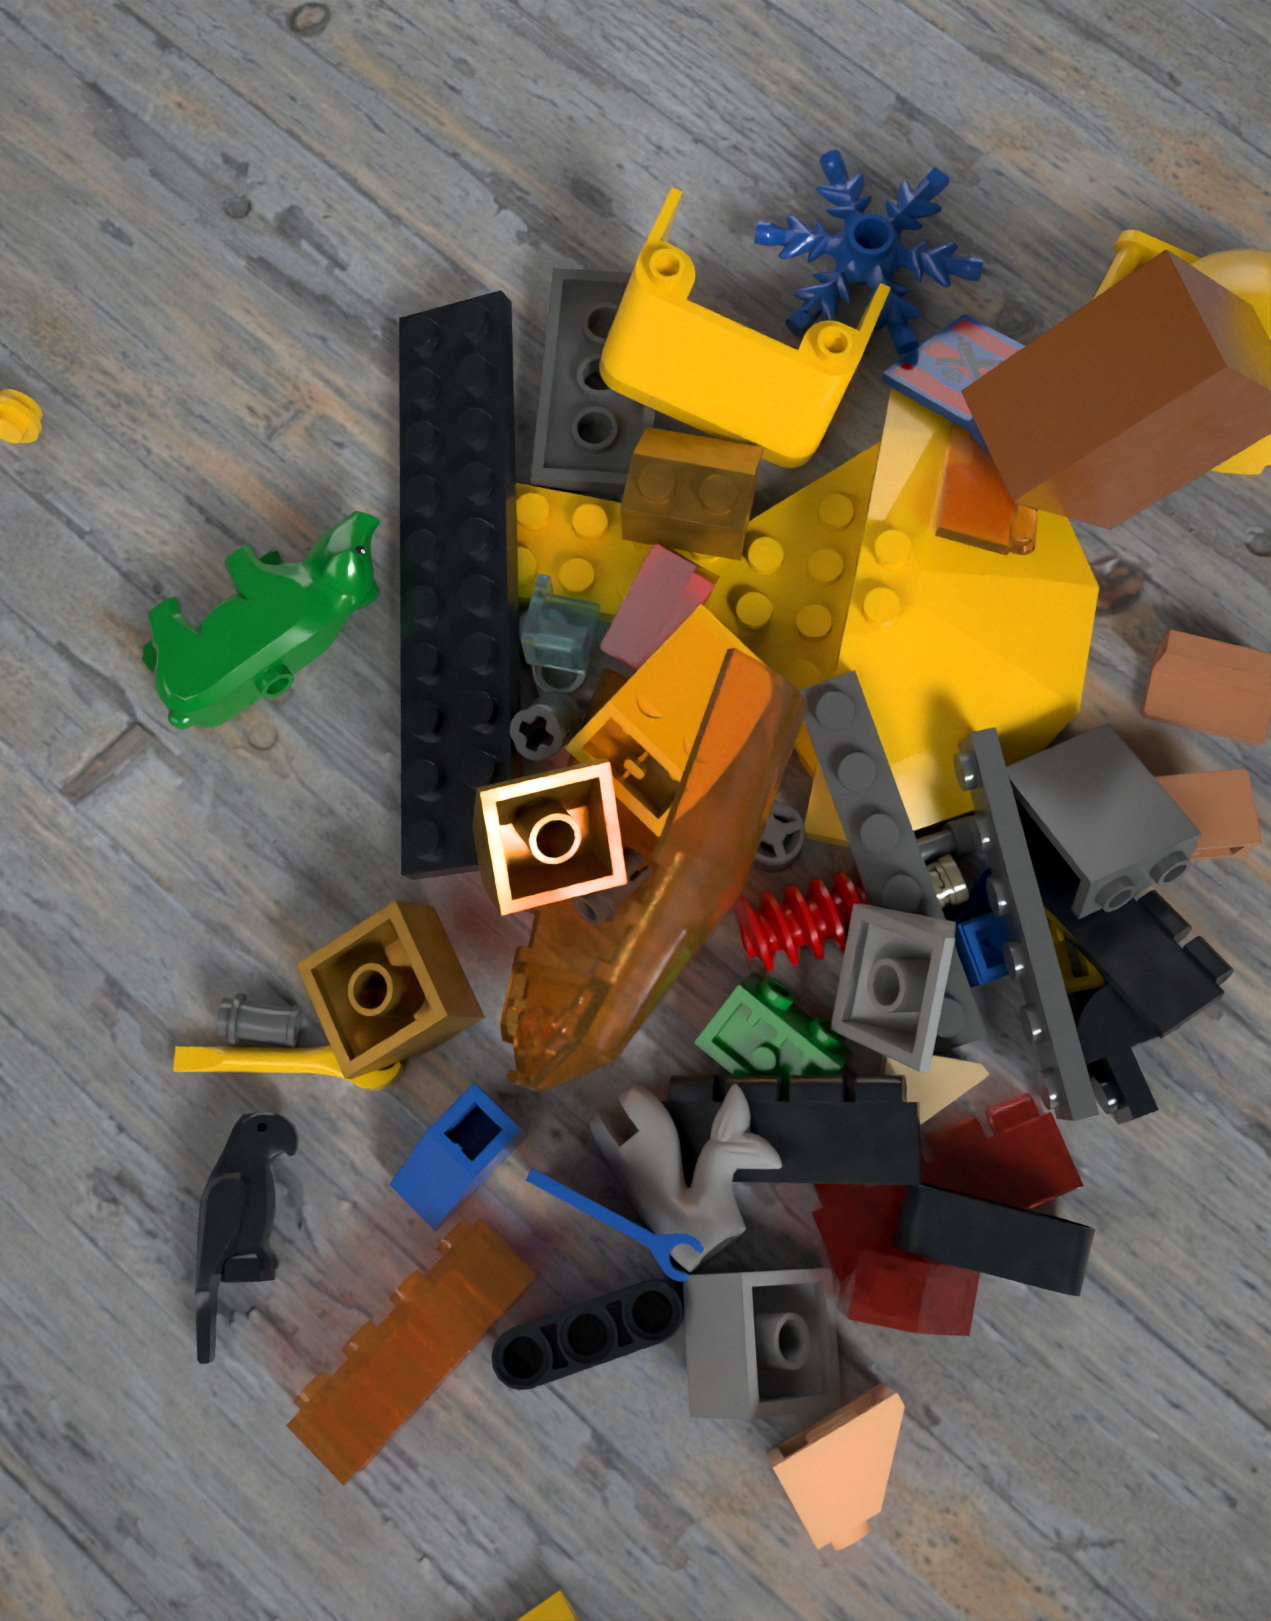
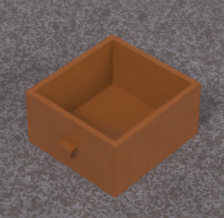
(1128, 396)

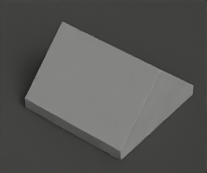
(894, 982)

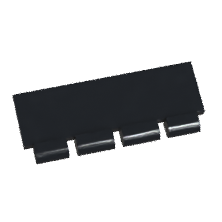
(1133, 944)
(815, 1132)

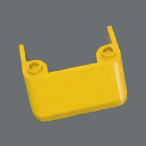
(720, 371)

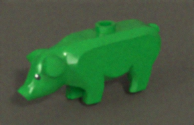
(263, 631)

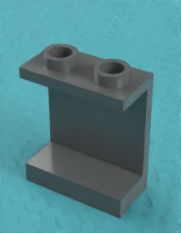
(1104, 818)

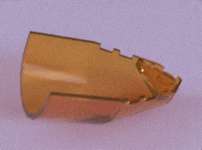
(591, 987)

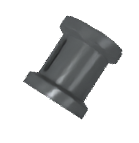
(544, 738)

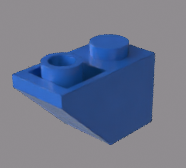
(456, 1156)

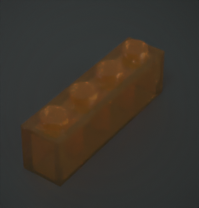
(412, 1350)

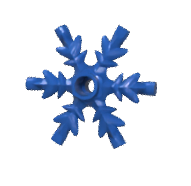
(868, 250)

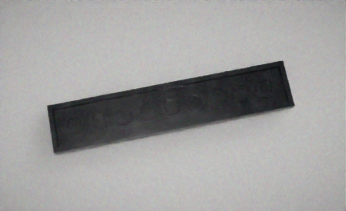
(456, 576)

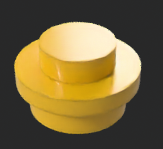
(19, 417)

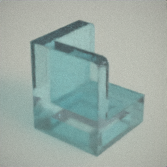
(558, 629)

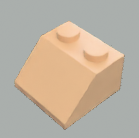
(841, 1467)

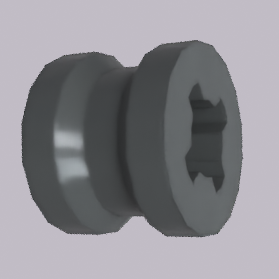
(782, 822)

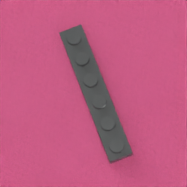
(881, 831)
(1030, 948)

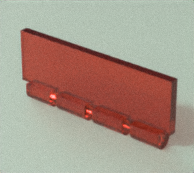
(1016, 1166)

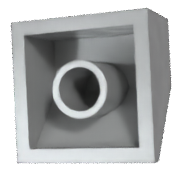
(761, 1343)

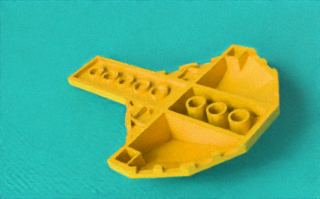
(862, 584)

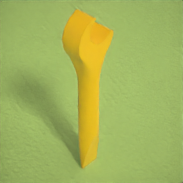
(277, 1060)

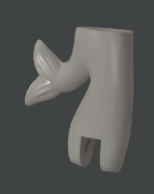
(653, 1174)

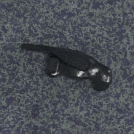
(238, 1216)

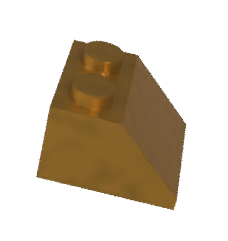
(690, 493)
(548, 836)
(389, 989)

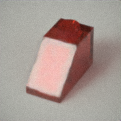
(906, 1291)

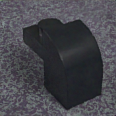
(1106, 1035)

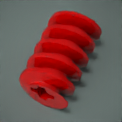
(798, 920)

